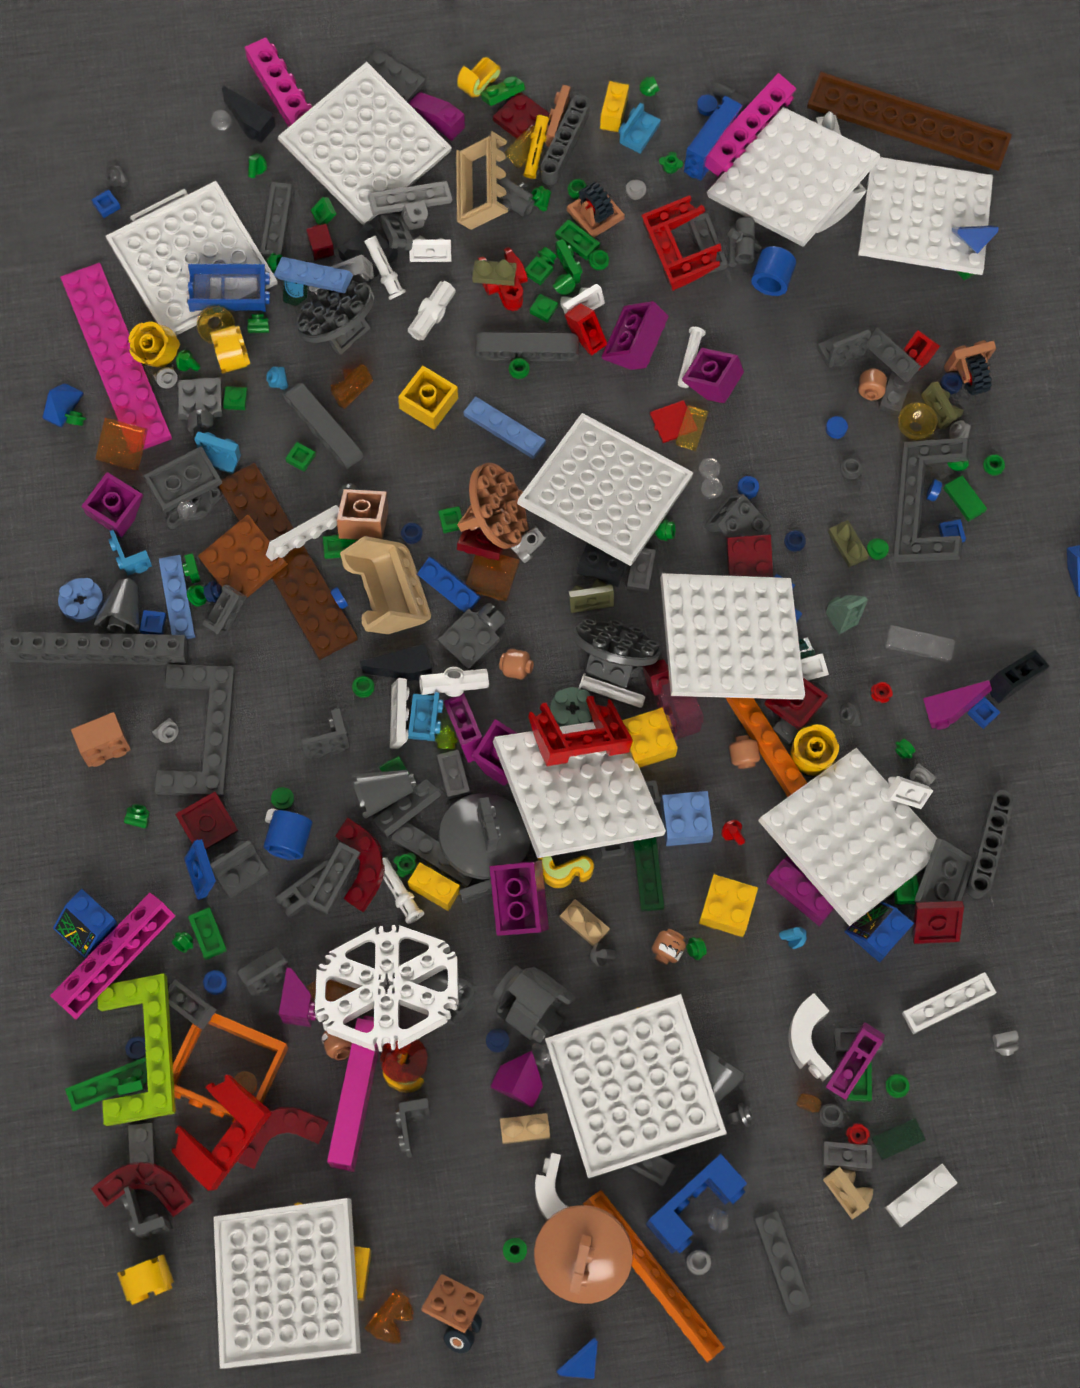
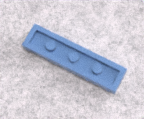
(313, 275)
(504, 427)
(176, 596)

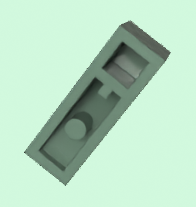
(846, 611)

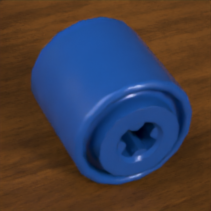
(773, 271)
(287, 835)

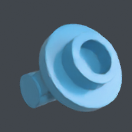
(277, 378)
(795, 936)

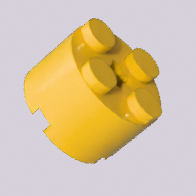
(153, 344)
(230, 348)
(814, 737)
(145, 1278)

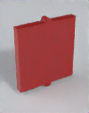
(669, 420)

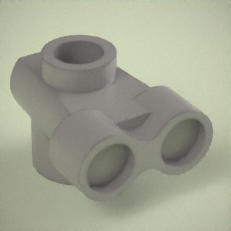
(526, 548)

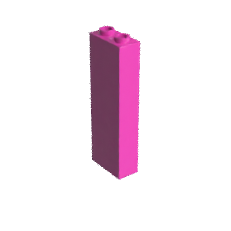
(353, 1102)

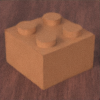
(362, 514)
(101, 740)

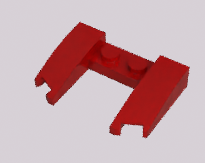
(659, 225)
(556, 747)
(249, 1115)

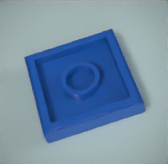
(199, 869)

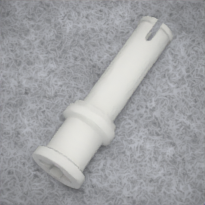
(389, 277)
(404, 899)

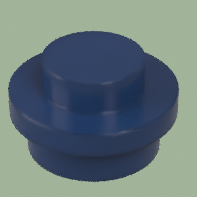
(411, 533)
(795, 541)
(212, 591)
(497, 1040)

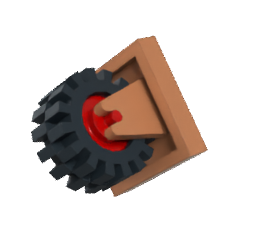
(595, 210)
(972, 366)

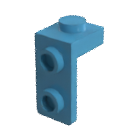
(133, 564)

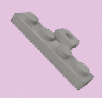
(410, 201)

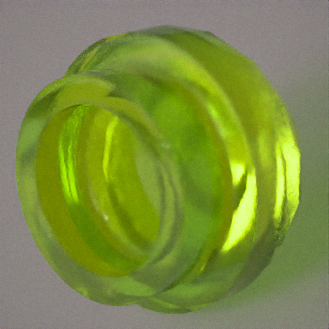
(446, 739)

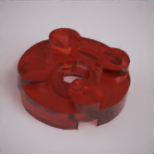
(404, 1073)

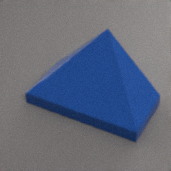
(975, 236)
(60, 402)
(582, 1363)

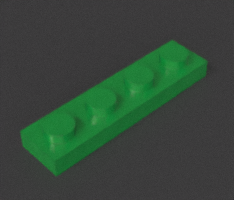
(104, 1084)

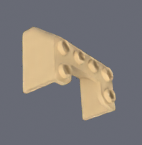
(389, 583)

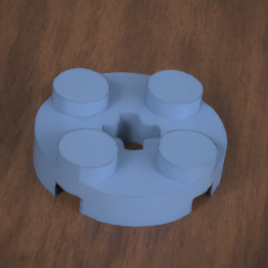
(80, 587)

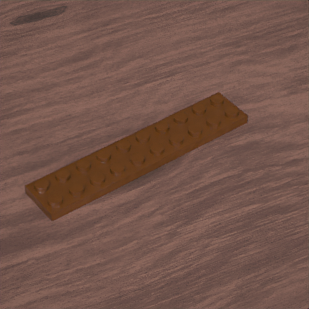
(909, 121)
(300, 580)

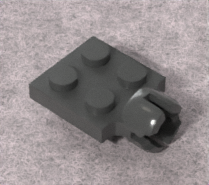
(200, 403)
(473, 635)

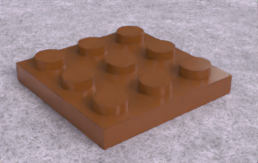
(241, 558)

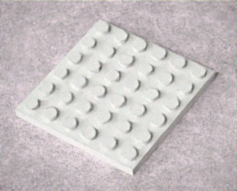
(364, 141)
(793, 176)
(913, 214)
(185, 232)
(605, 489)
(731, 637)
(577, 803)
(851, 836)
(635, 1086)
(286, 1284)

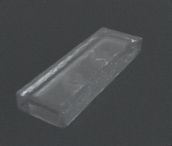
(920, 643)

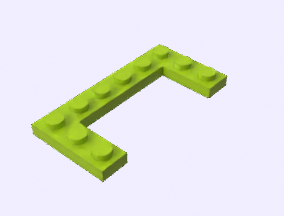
(160, 1097)

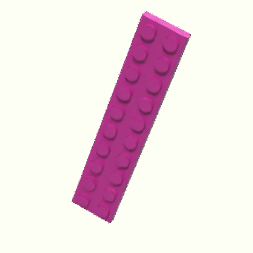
(109, 346)

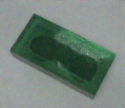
(898, 1139)

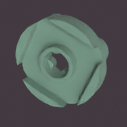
(568, 697)

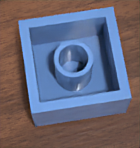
(686, 818)

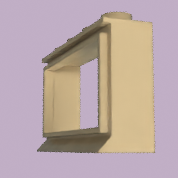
(466, 214)

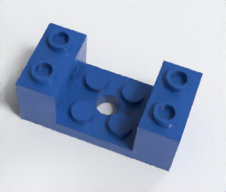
(724, 1183)

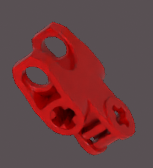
(510, 295)

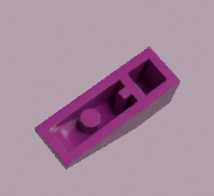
(439, 114)
(951, 705)
(464, 724)
(855, 1060)

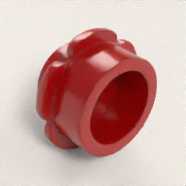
(885, 688)
(862, 1130)

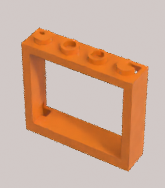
(240, 1031)

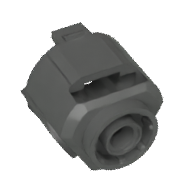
(530, 1002)

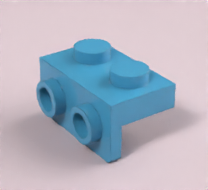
(222, 453)
(424, 717)

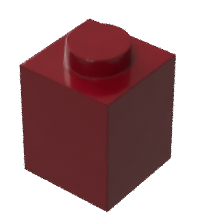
(320, 241)
(656, 676)

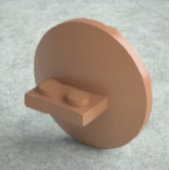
(495, 506)
(583, 1254)

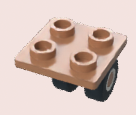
(457, 1307)

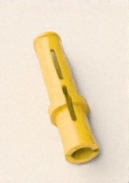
(541, 124)

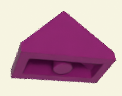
(519, 1079)

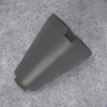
(120, 610)
(381, 789)
(439, 983)
(721, 1074)

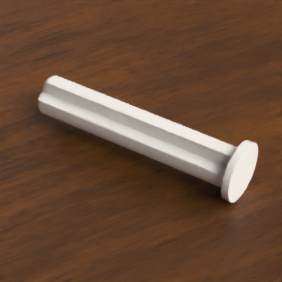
(696, 334)
(611, 691)

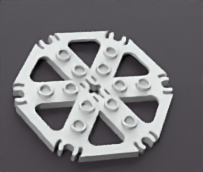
(402, 989)

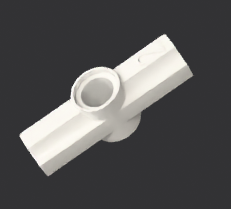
(431, 310)
(453, 681)

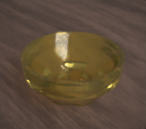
(225, 317)
(917, 413)

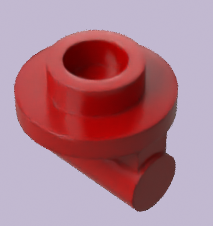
(732, 830)

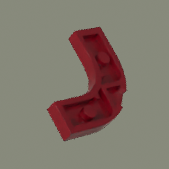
(371, 863)
(282, 1121)
(148, 1177)

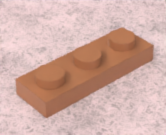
(556, 115)

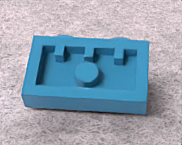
(638, 129)

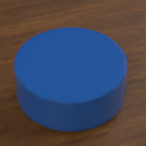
(707, 105)
(836, 427)
(748, 486)
(934, 490)
(338, 598)
(215, 982)

